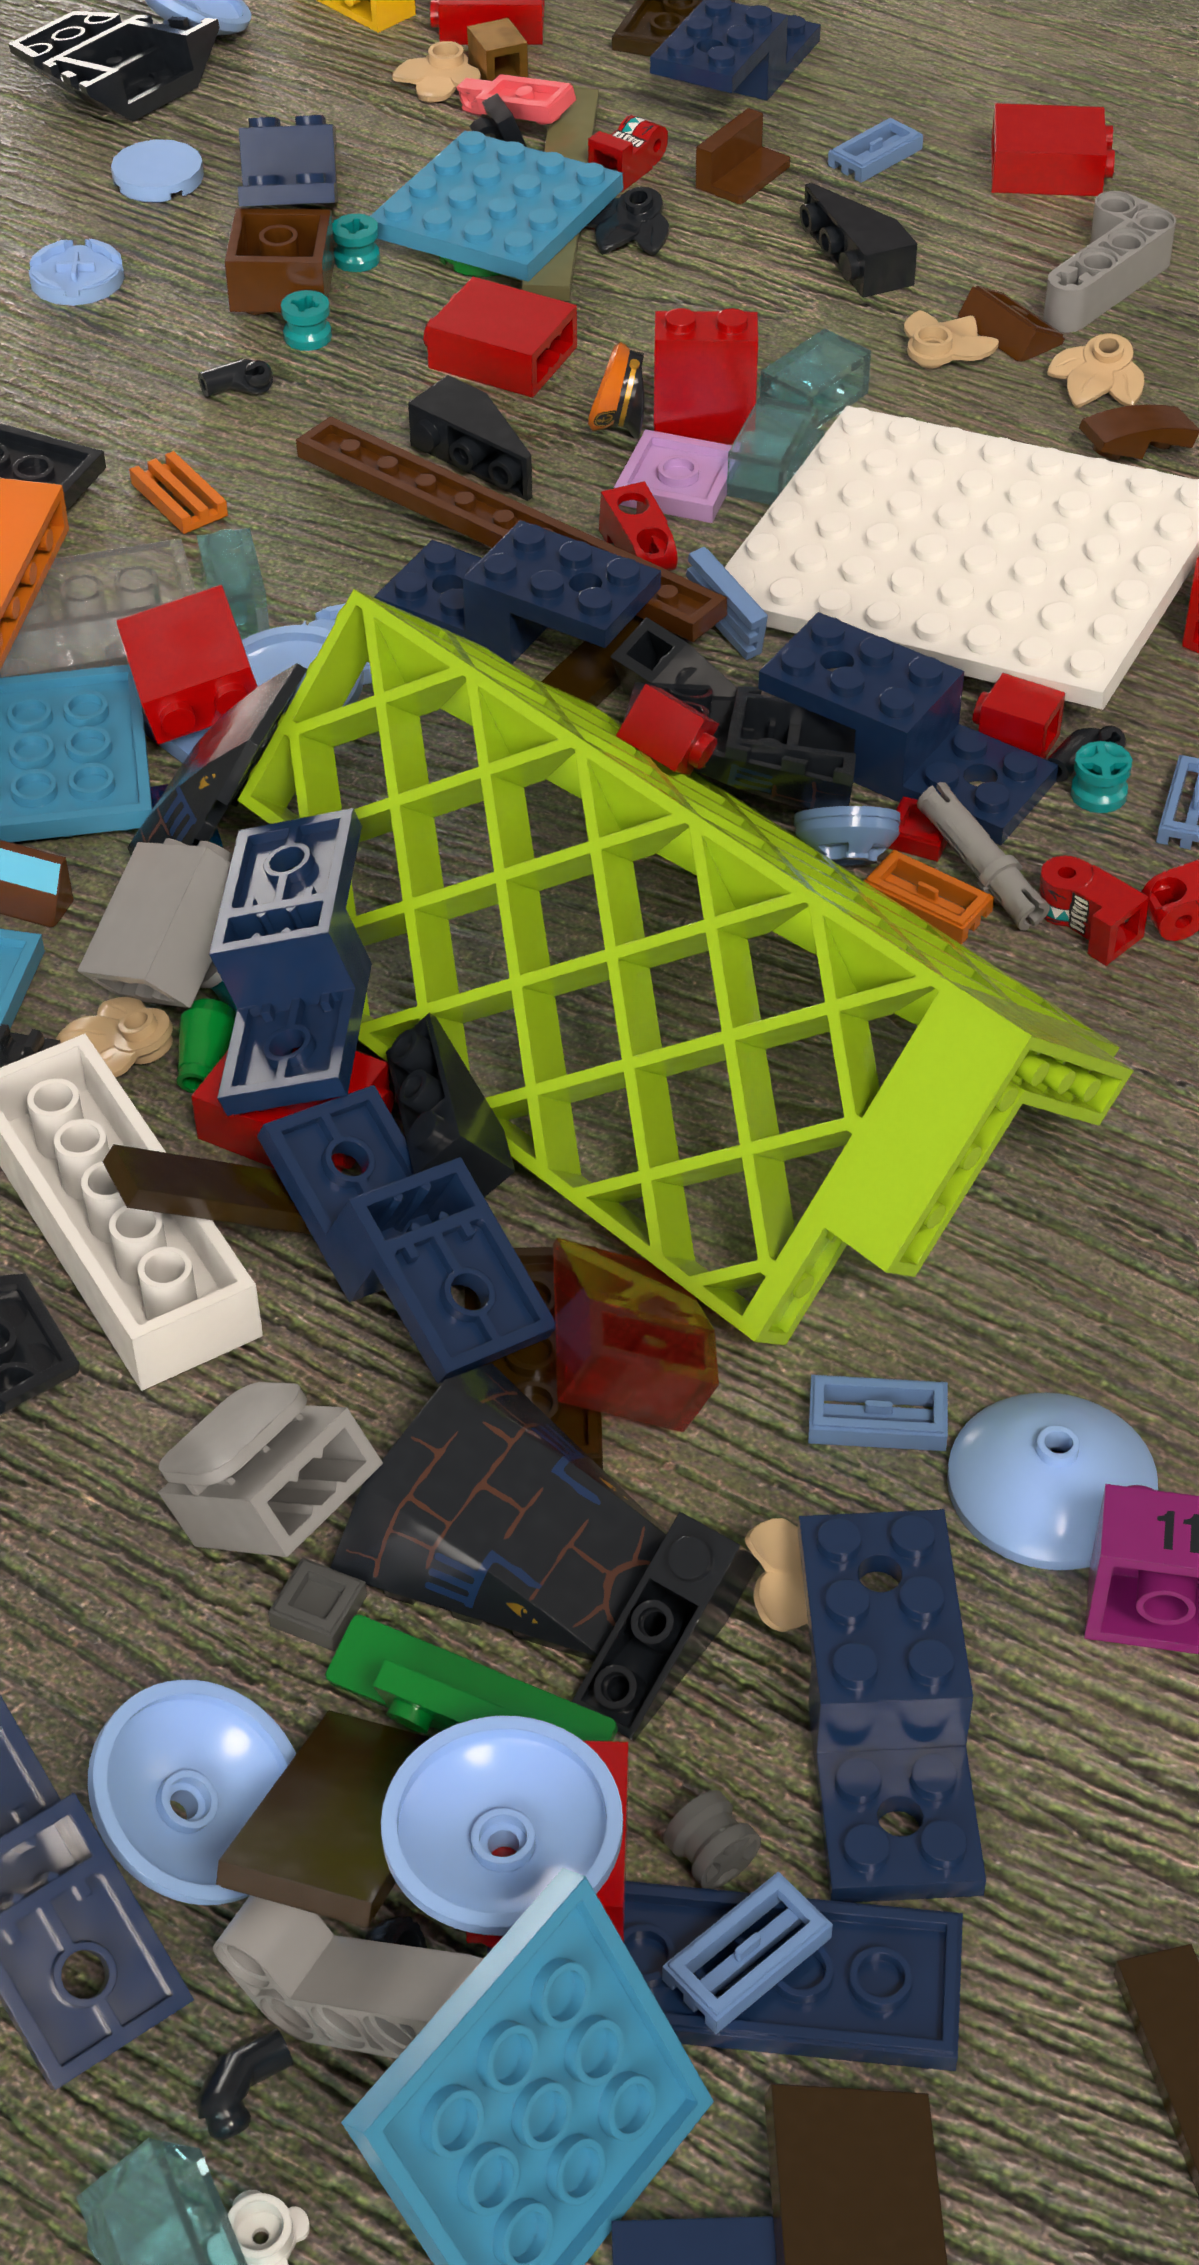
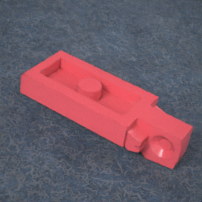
(525, 97)

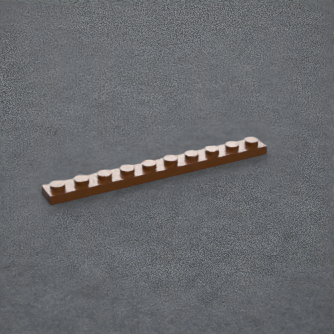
(485, 514)

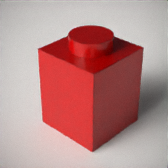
(1021, 714)
(669, 730)

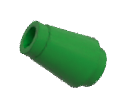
(203, 1040)

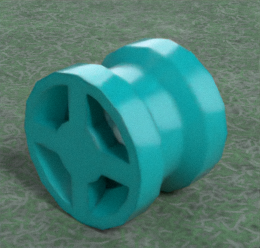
(355, 242)
(306, 320)
(1101, 777)

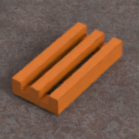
(187, 488)
(924, 897)

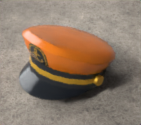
(620, 393)

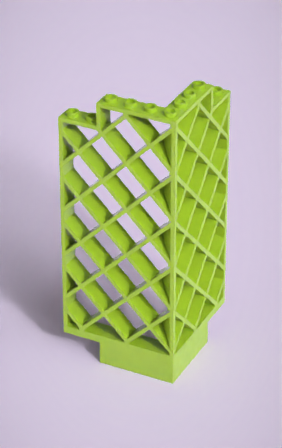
(908, 1145)

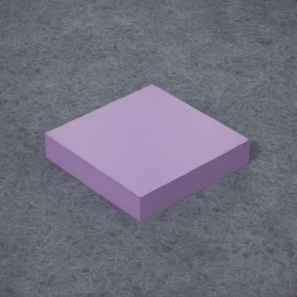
(681, 472)

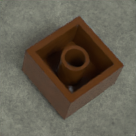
(277, 255)

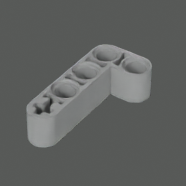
(1126, 250)
(334, 1986)

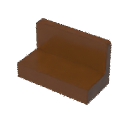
(735, 162)

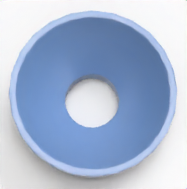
(848, 832)

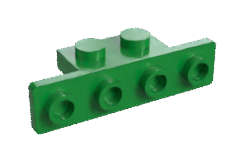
(441, 1689)

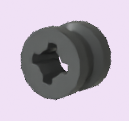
(712, 1839)

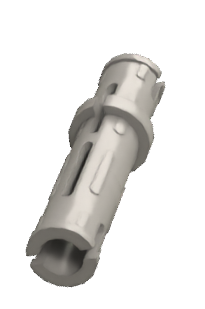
(995, 870)

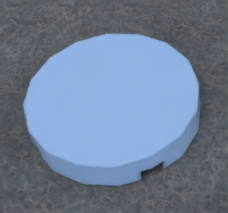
(156, 169)
(76, 273)

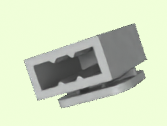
(161, 924)
(265, 1470)

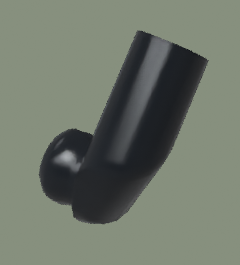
(241, 376)
(1066, 752)
(231, 2078)

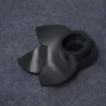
(632, 217)

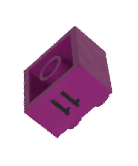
(1145, 1570)

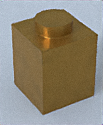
(497, 49)

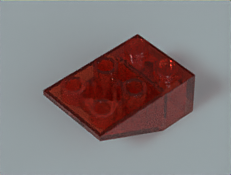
(629, 1339)

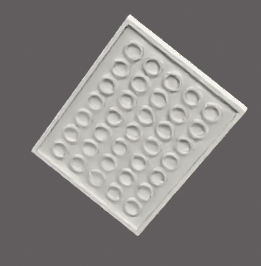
(976, 550)

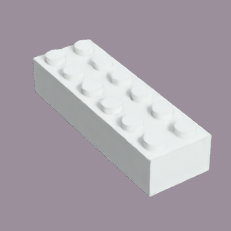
(152, 1279)

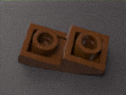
(1132, 428)

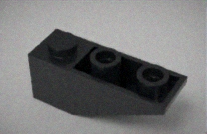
(863, 243)
(471, 434)
(659, 656)
(444, 1107)
(666, 1624)

